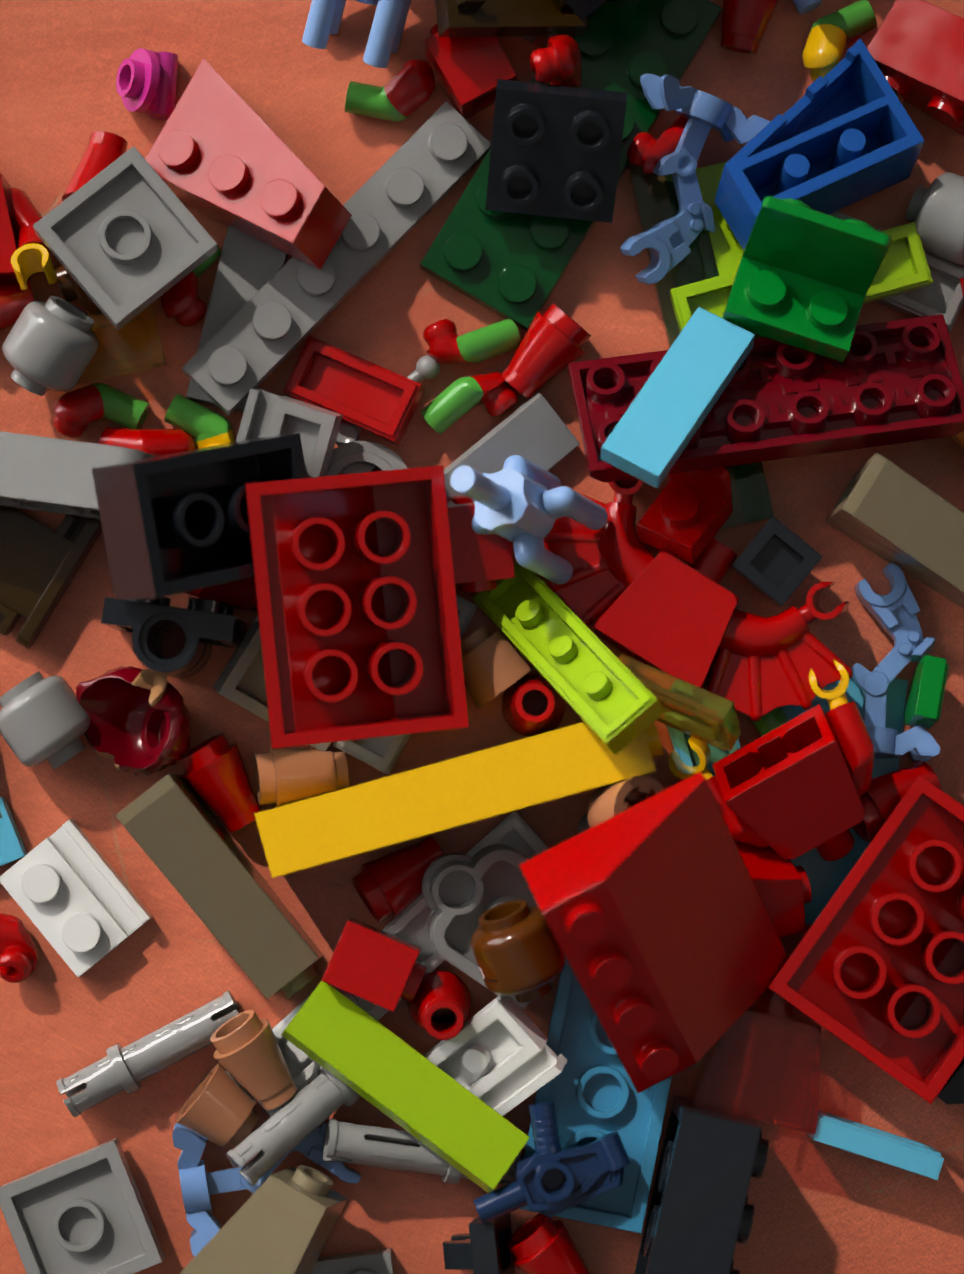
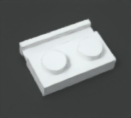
(75, 897)
(498, 1056)

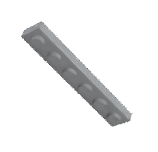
(302, 295)

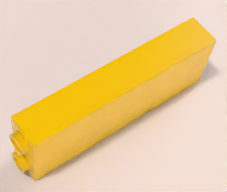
(448, 795)

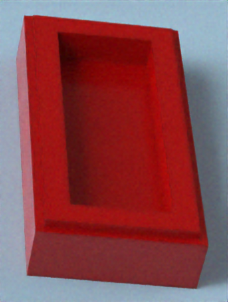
(354, 387)

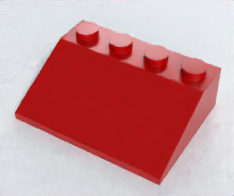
(357, 606)
(659, 927)
(890, 947)

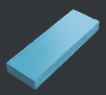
(677, 397)

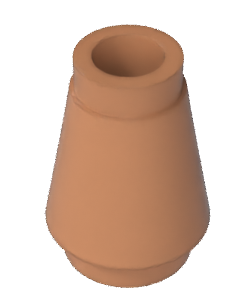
(298, 774)
(254, 1058)

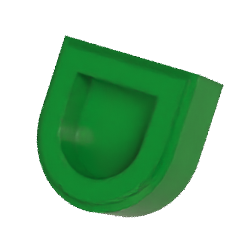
(926, 692)

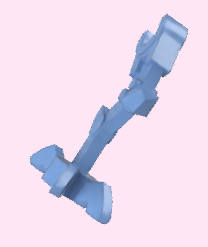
(671, 238)
(898, 618)
(199, 1185)

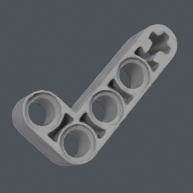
(55, 472)

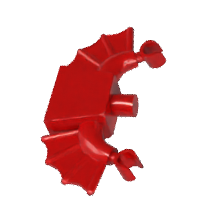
(681, 616)

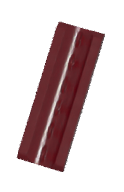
(794, 403)

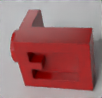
(688, 513)

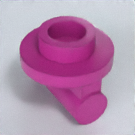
(149, 83)

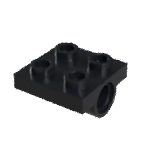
(555, 150)
(203, 622)

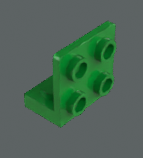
(805, 277)

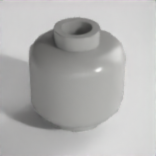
(940, 216)
(50, 346)
(43, 721)

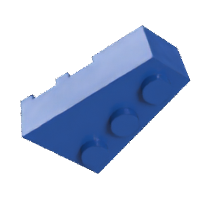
(827, 149)

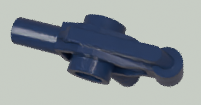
(555, 1176)

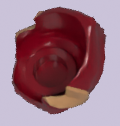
(135, 719)

